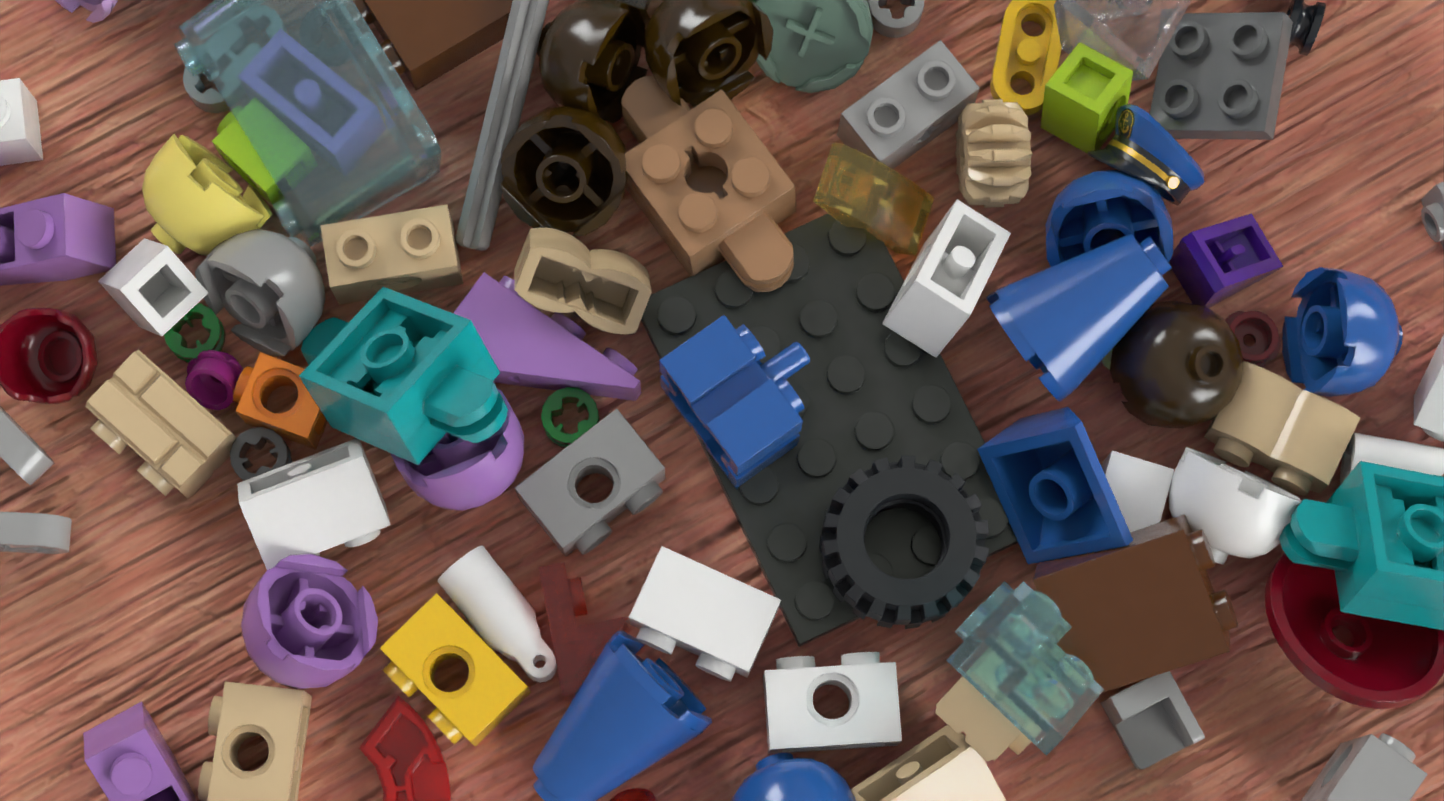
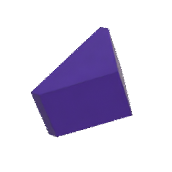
(1223, 260)

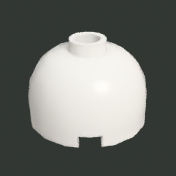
(1234, 508)

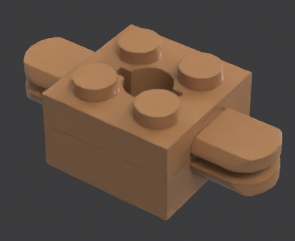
(709, 185)

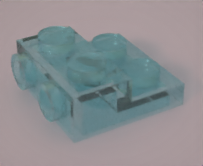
(1020, 668)

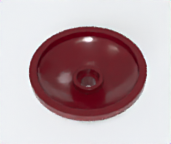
(1345, 653)

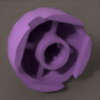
(467, 473)
(308, 622)

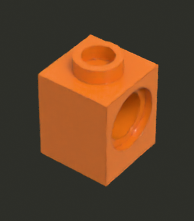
(300, 424)

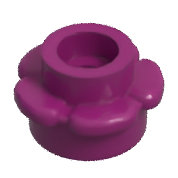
(213, 379)

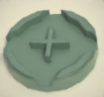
(816, 42)

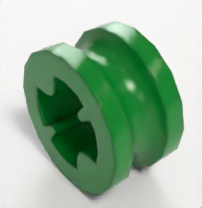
(211, 324)
(554, 407)

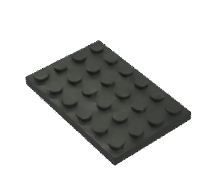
(863, 401)

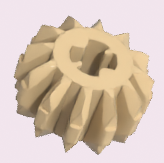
(993, 153)

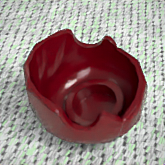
(46, 356)

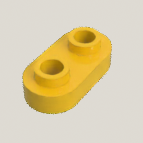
(1024, 55)

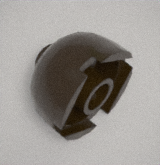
(706, 47)
(593, 55)
(564, 171)
(1177, 365)

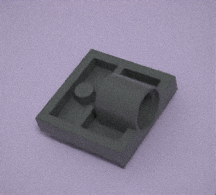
(1223, 76)

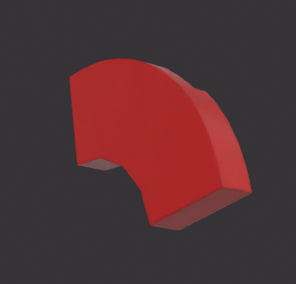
(407, 756)

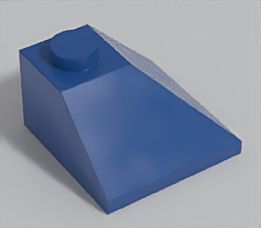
(1054, 487)

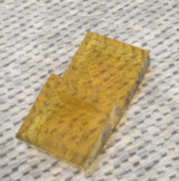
(873, 197)

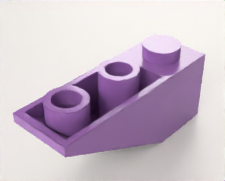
(55, 240)
(542, 349)
(134, 759)

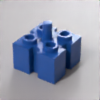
(733, 400)

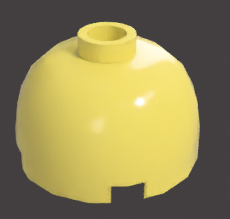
(197, 198)

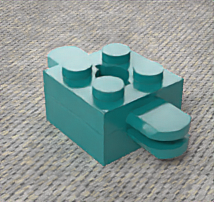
(403, 376)
(1382, 541)

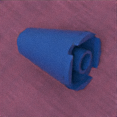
(1080, 308)
(617, 725)

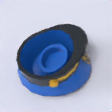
(1150, 154)

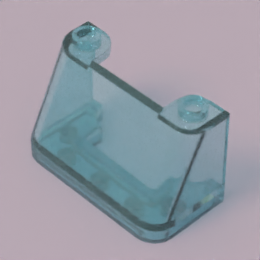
(313, 105)

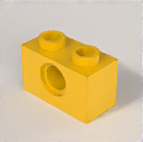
(441, 634)

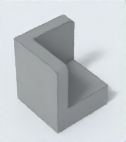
(1152, 720)

